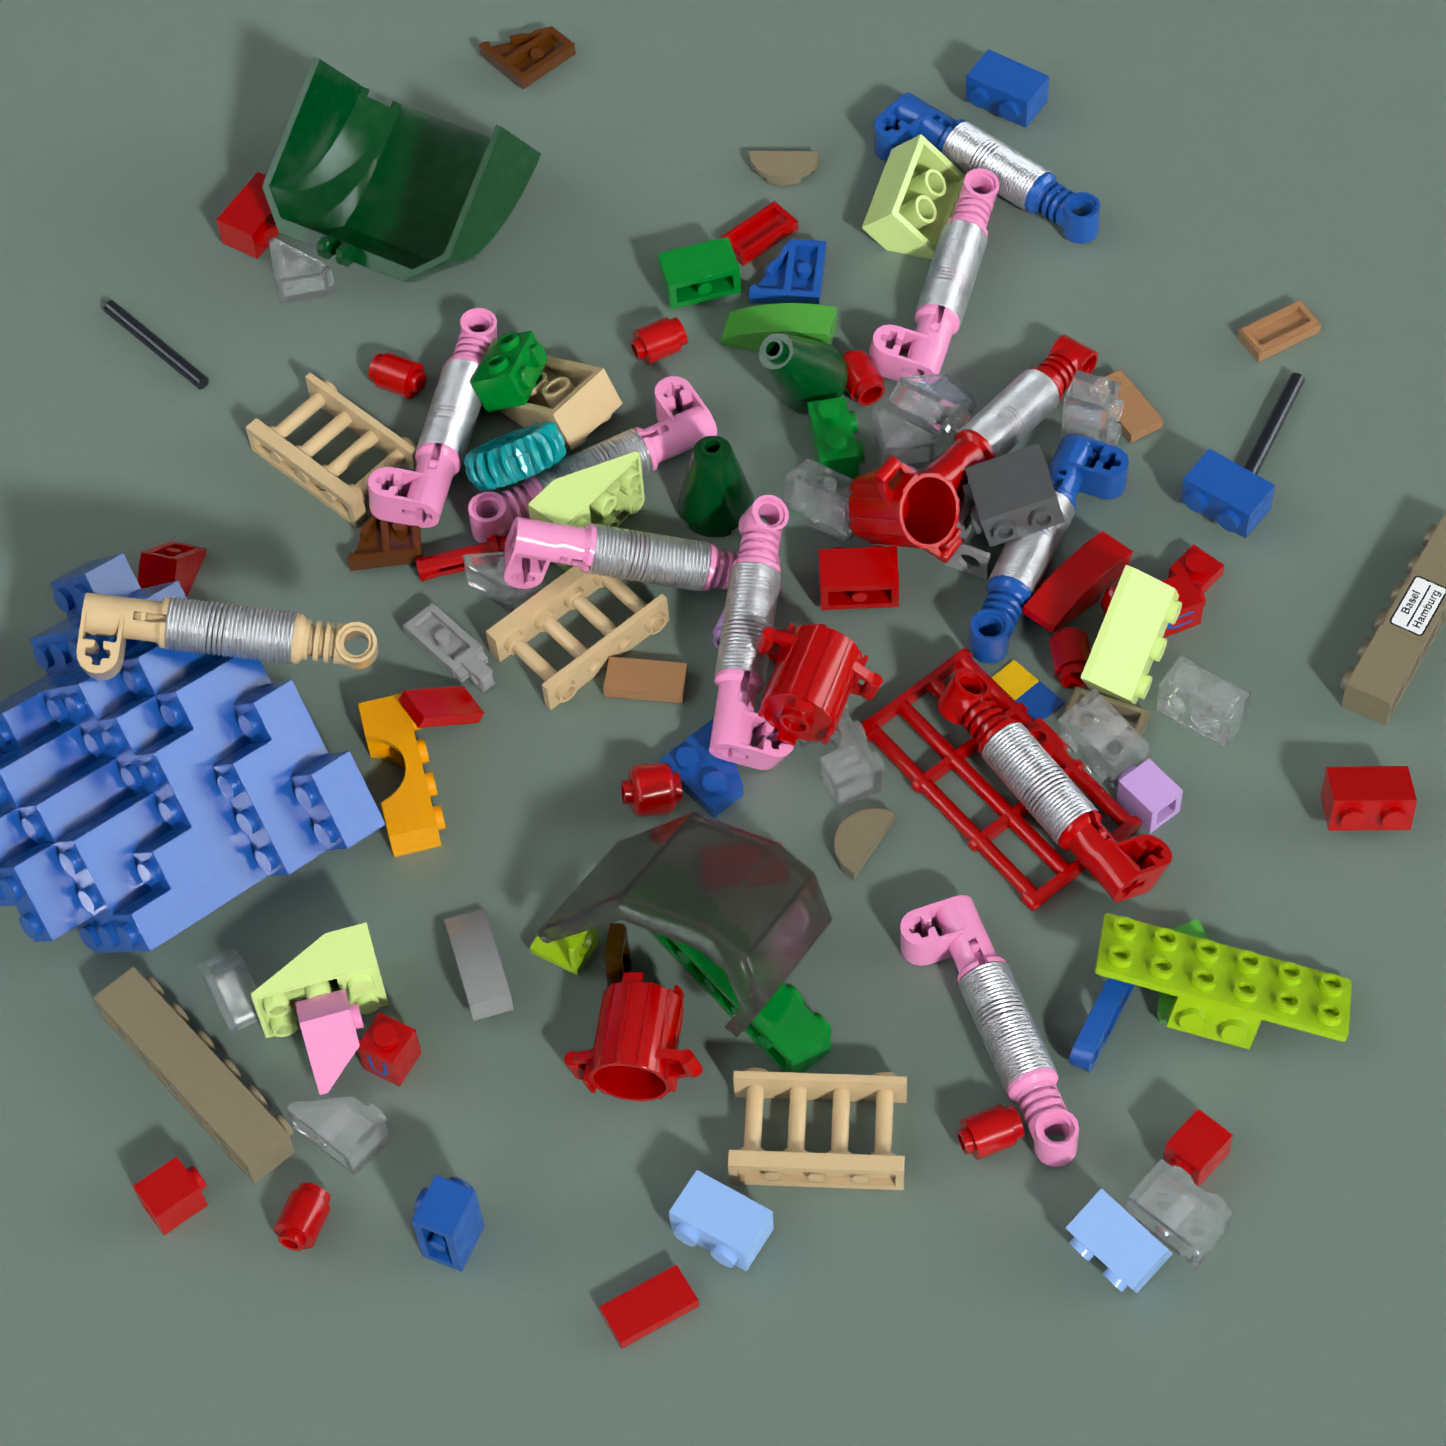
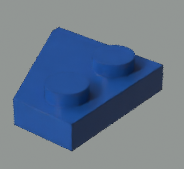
(793, 275)

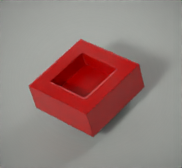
(1199, 567)

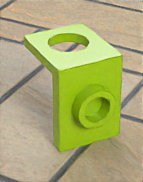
(569, 952)

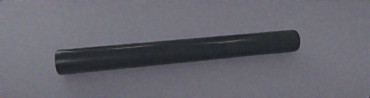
(156, 345)
(1274, 423)

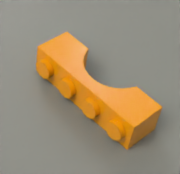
(409, 811)

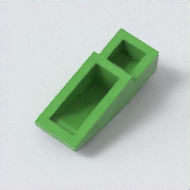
(752, 325)

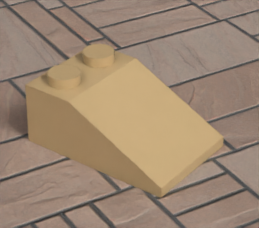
(571, 396)

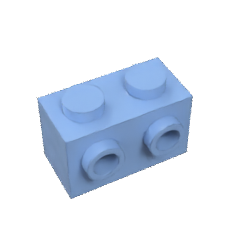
(720, 1221)
(1118, 1242)

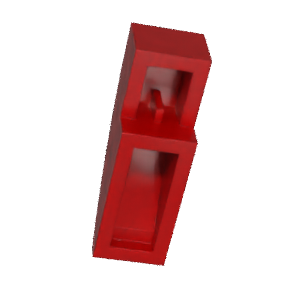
(1078, 582)

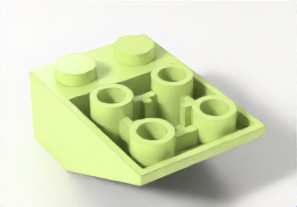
(593, 495)
(330, 964)

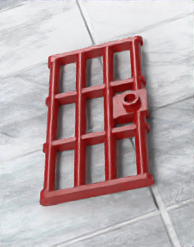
(1009, 816)

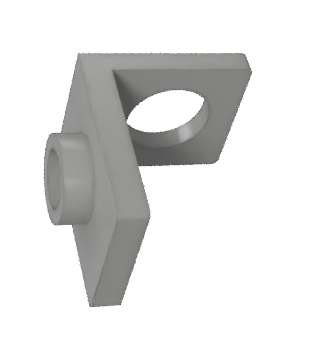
(983, 557)

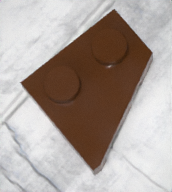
(529, 54)
(386, 545)

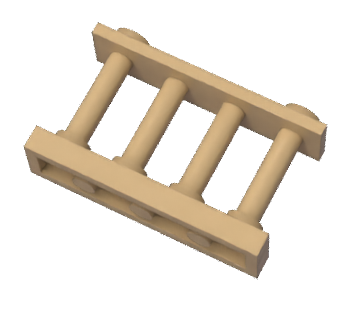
(324, 480)
(552, 602)
(805, 1169)

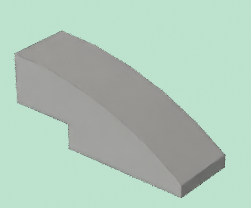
(479, 964)

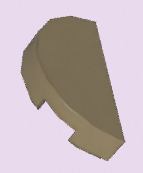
(784, 167)
(859, 837)

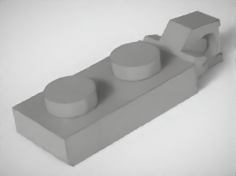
(450, 646)

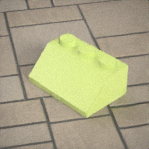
(913, 199)
(1131, 636)

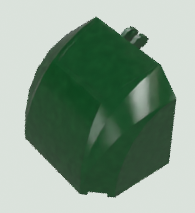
(390, 180)

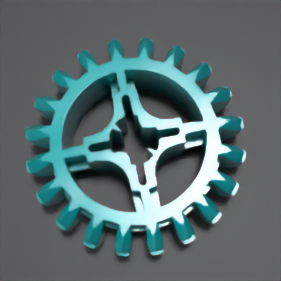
(515, 456)

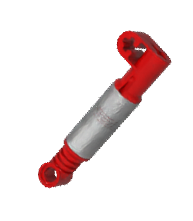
(1014, 412)
(1059, 806)

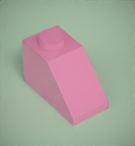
(329, 1034)

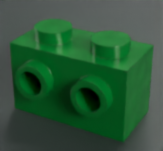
(699, 273)
(509, 371)
(832, 436)

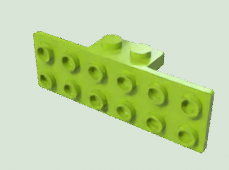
(1222, 988)

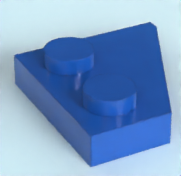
(705, 778)

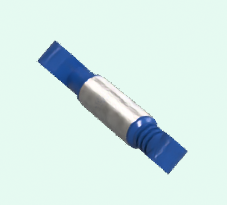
(971, 148)
(1028, 558)

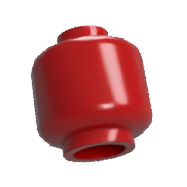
(652, 789)

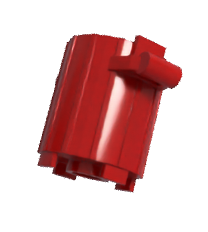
(906, 509)
(812, 680)
(636, 1043)

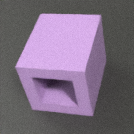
(1149, 794)

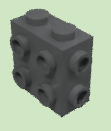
(1012, 495)

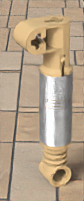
(213, 629)

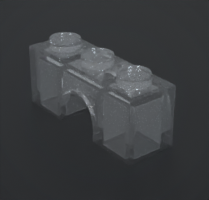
(851, 769)

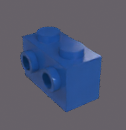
(1007, 88)
(1227, 493)
(447, 1221)

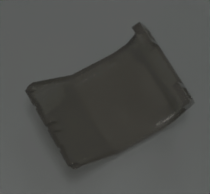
(710, 889)

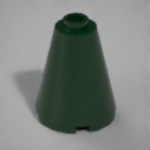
(803, 369)
(714, 489)

